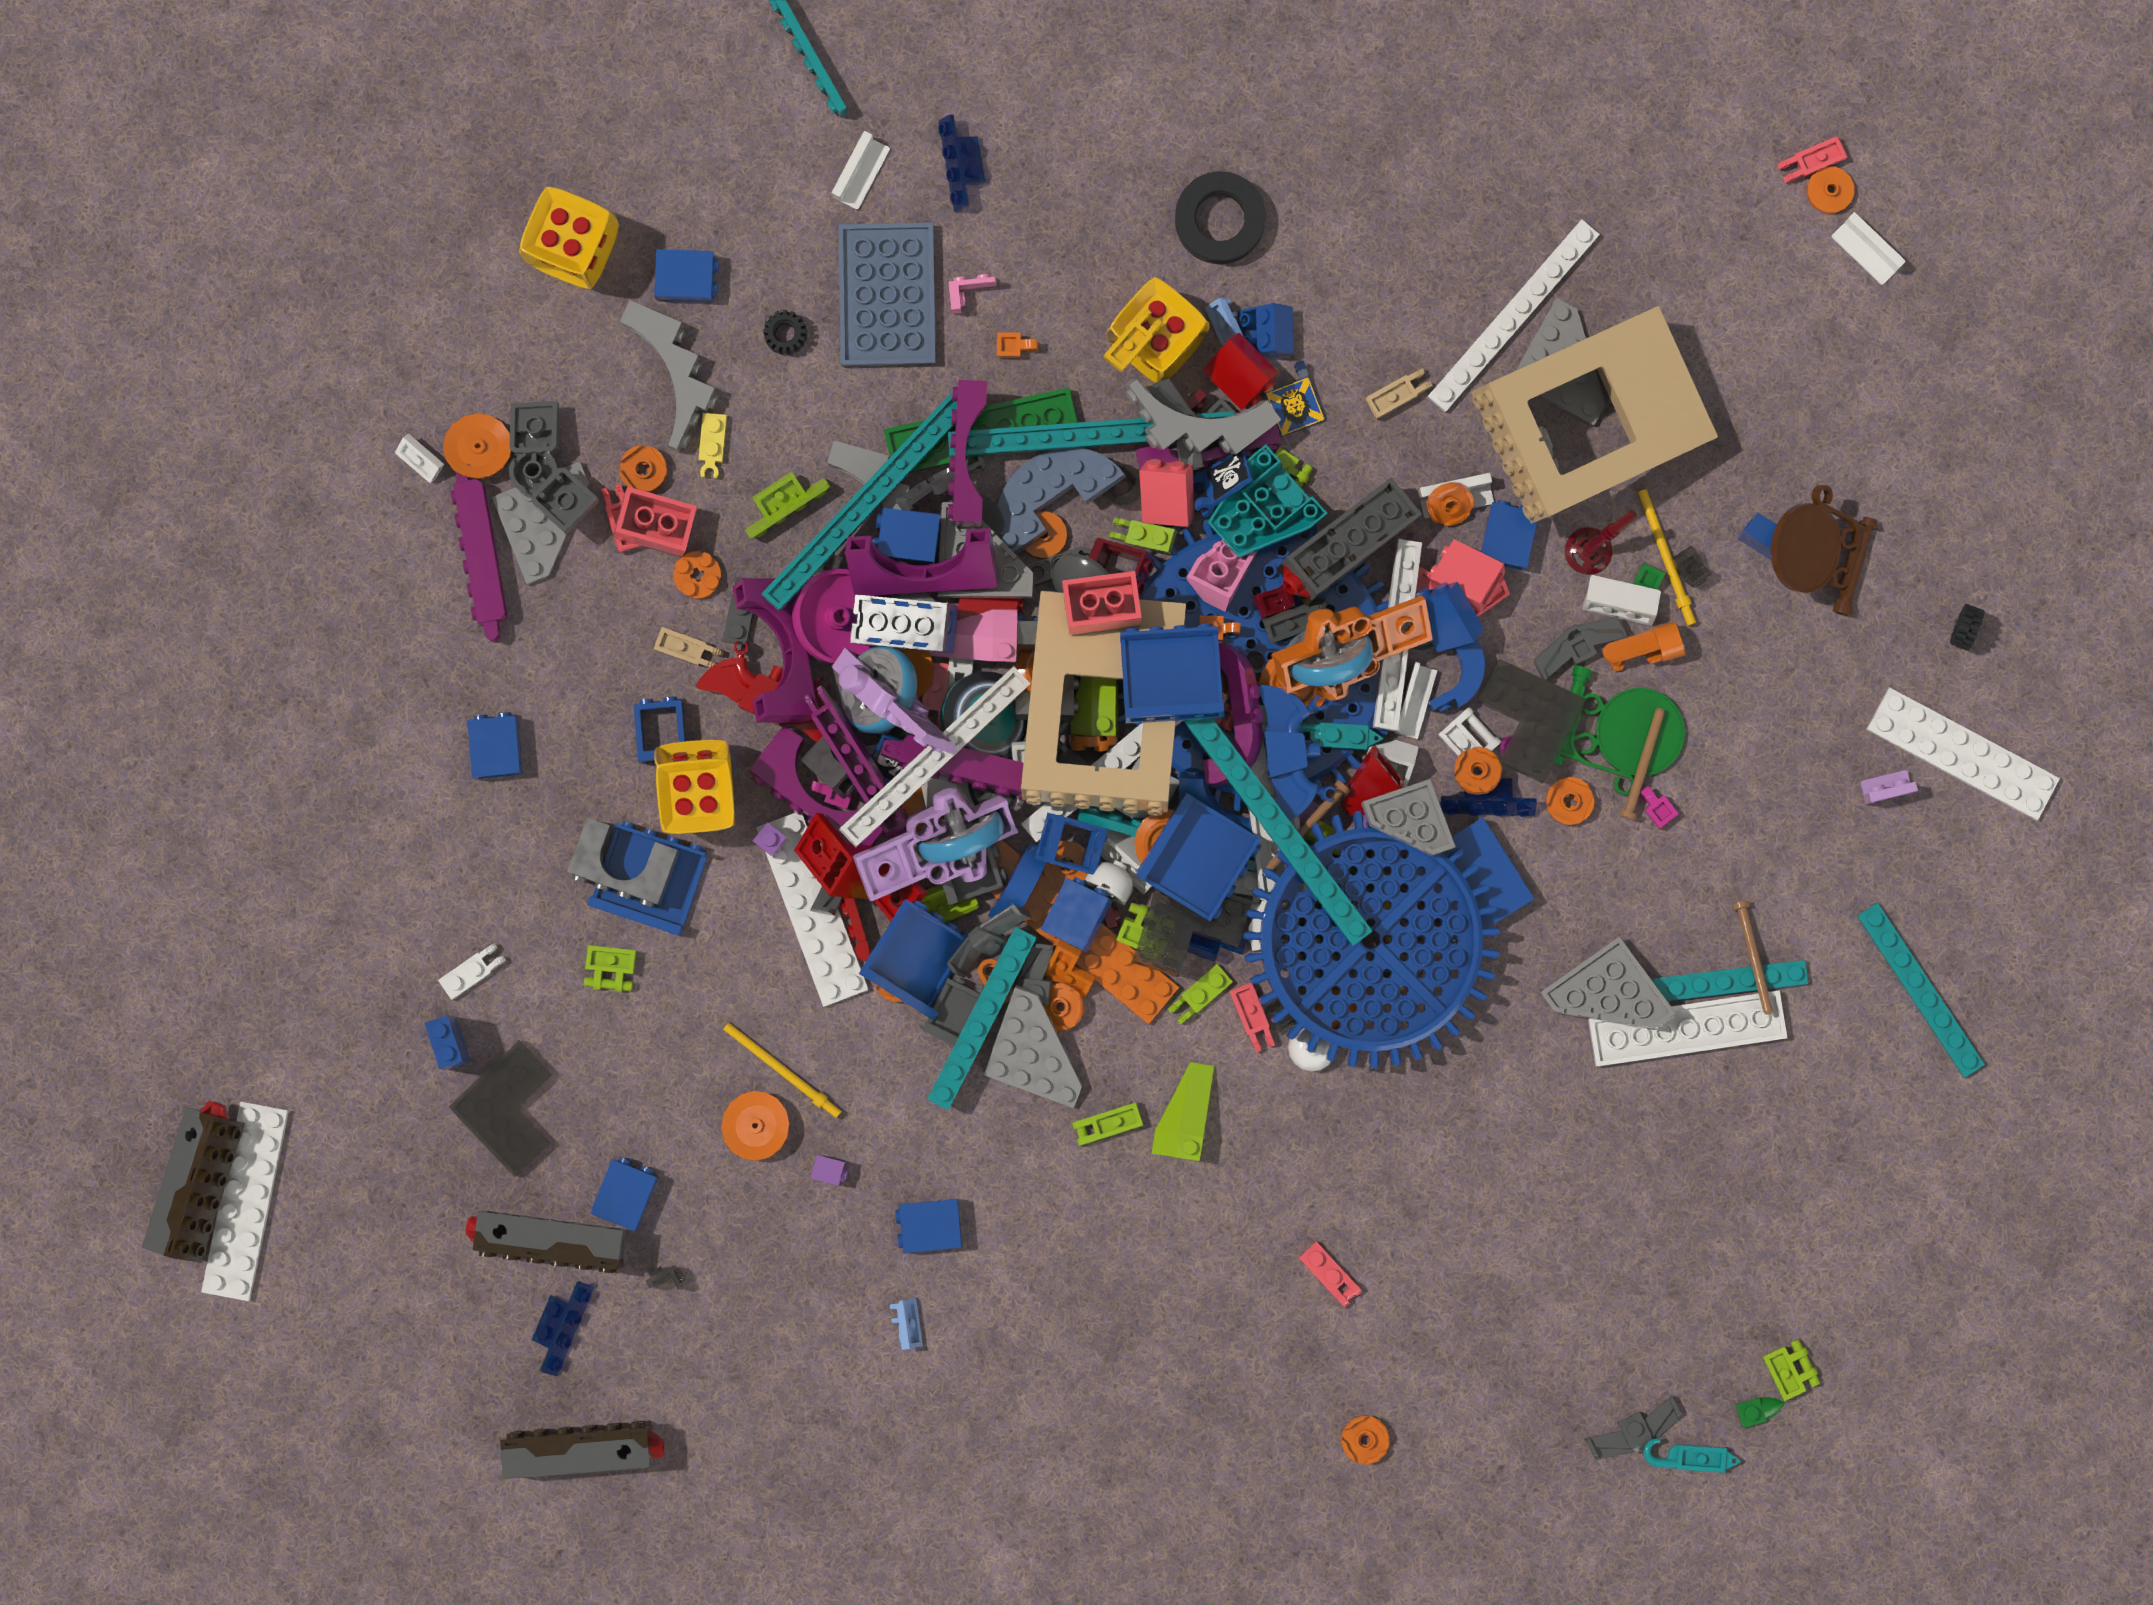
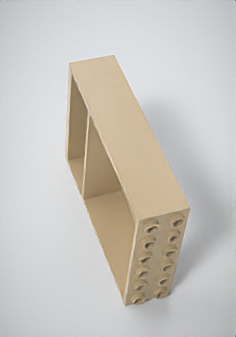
(1646, 388)
(1091, 656)

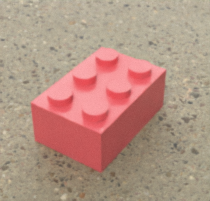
(654, 521)
(1102, 603)

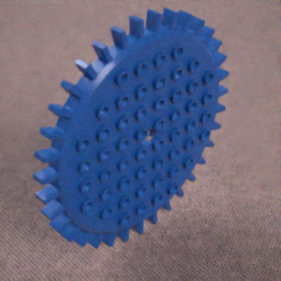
(1386, 1033)

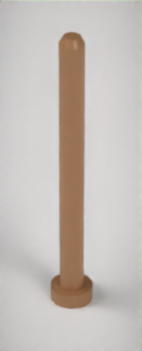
(1644, 761)
(1315, 817)
(1760, 981)

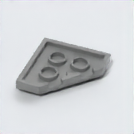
(1411, 817)

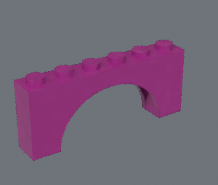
(879, 575)
(787, 700)
(778, 772)

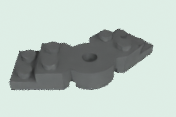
(536, 444)

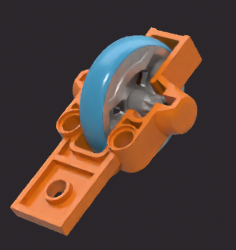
(1315, 654)

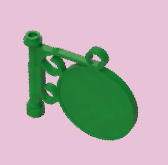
(1624, 730)

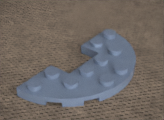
(1045, 480)

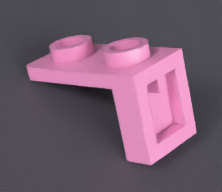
(959, 283)

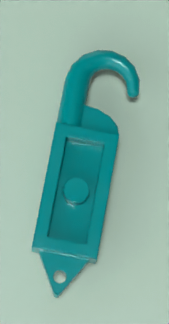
(1340, 735)
(1692, 1457)

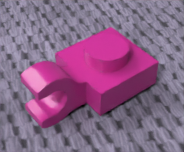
(831, 796)
(1659, 809)

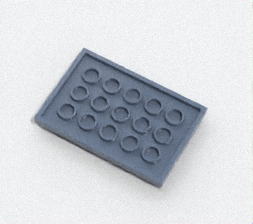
(887, 294)

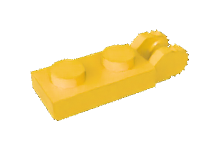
(1131, 342)

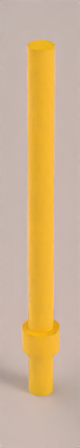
(1683, 601)
(819, 1099)

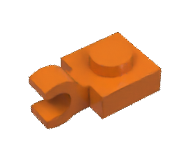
(1010, 345)
(1223, 628)

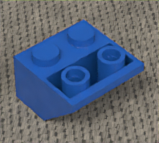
(1268, 329)

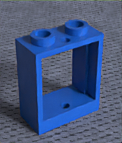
(648, 705)
(1051, 837)

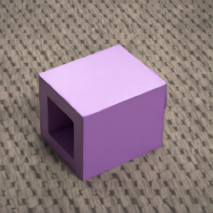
(770, 840)
(829, 1170)

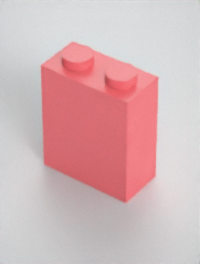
(1167, 493)
(1473, 571)

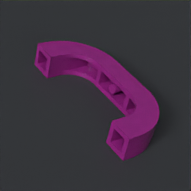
(1245, 710)

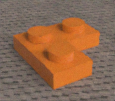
(1063, 969)

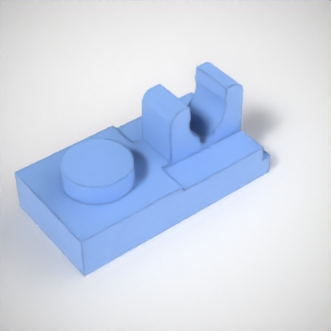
(1223, 319)
(909, 1323)

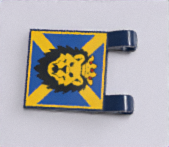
(1296, 403)

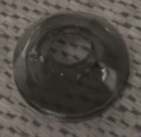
(1134, 492)

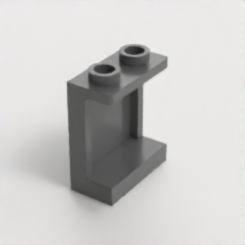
(957, 890)
(954, 1010)

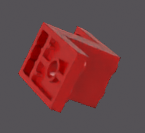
(837, 870)

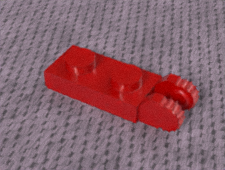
(856, 929)

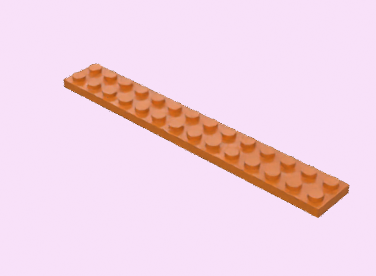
(1110, 961)

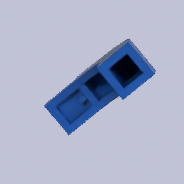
(1472, 673)
(1021, 881)

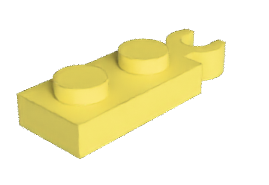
(712, 442)

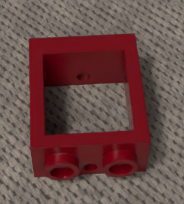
(1104, 548)

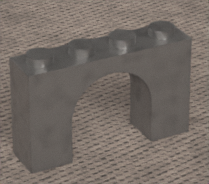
(1026, 641)
(826, 766)
(648, 886)

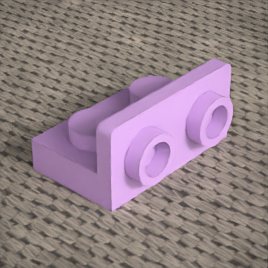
(1887, 787)

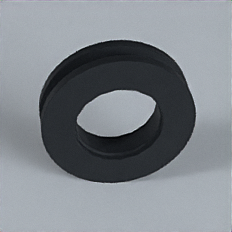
(1220, 184)

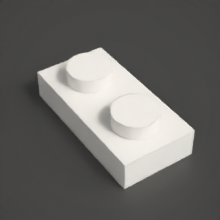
(419, 458)

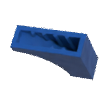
(1194, 783)

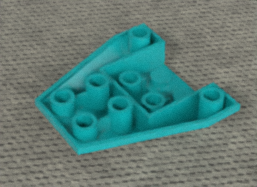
(1265, 509)

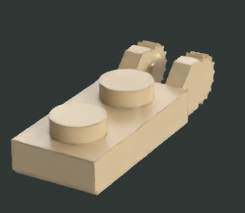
(1396, 394)
(684, 647)

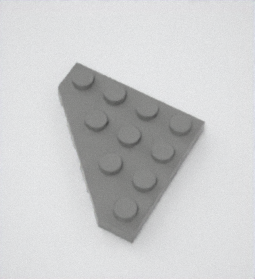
(1559, 330)
(531, 533)
(1014, 577)
(1610, 989)
(1031, 1053)

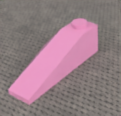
(1219, 574)
(986, 636)

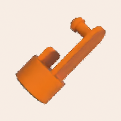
(1658, 644)

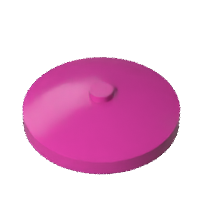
(825, 615)

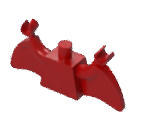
(739, 684)

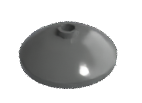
(1074, 567)

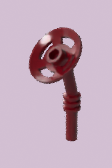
(1594, 545)

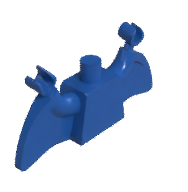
(1287, 750)

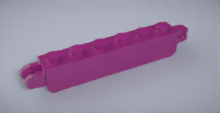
(480, 555)
(853, 757)
(966, 766)

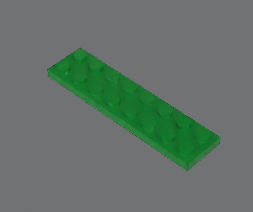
(1035, 410)

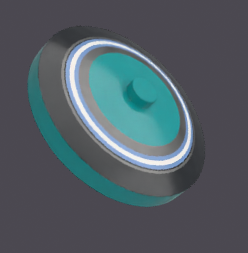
(996, 736)

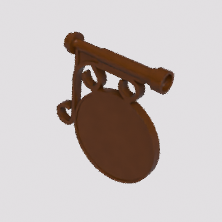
(1809, 548)

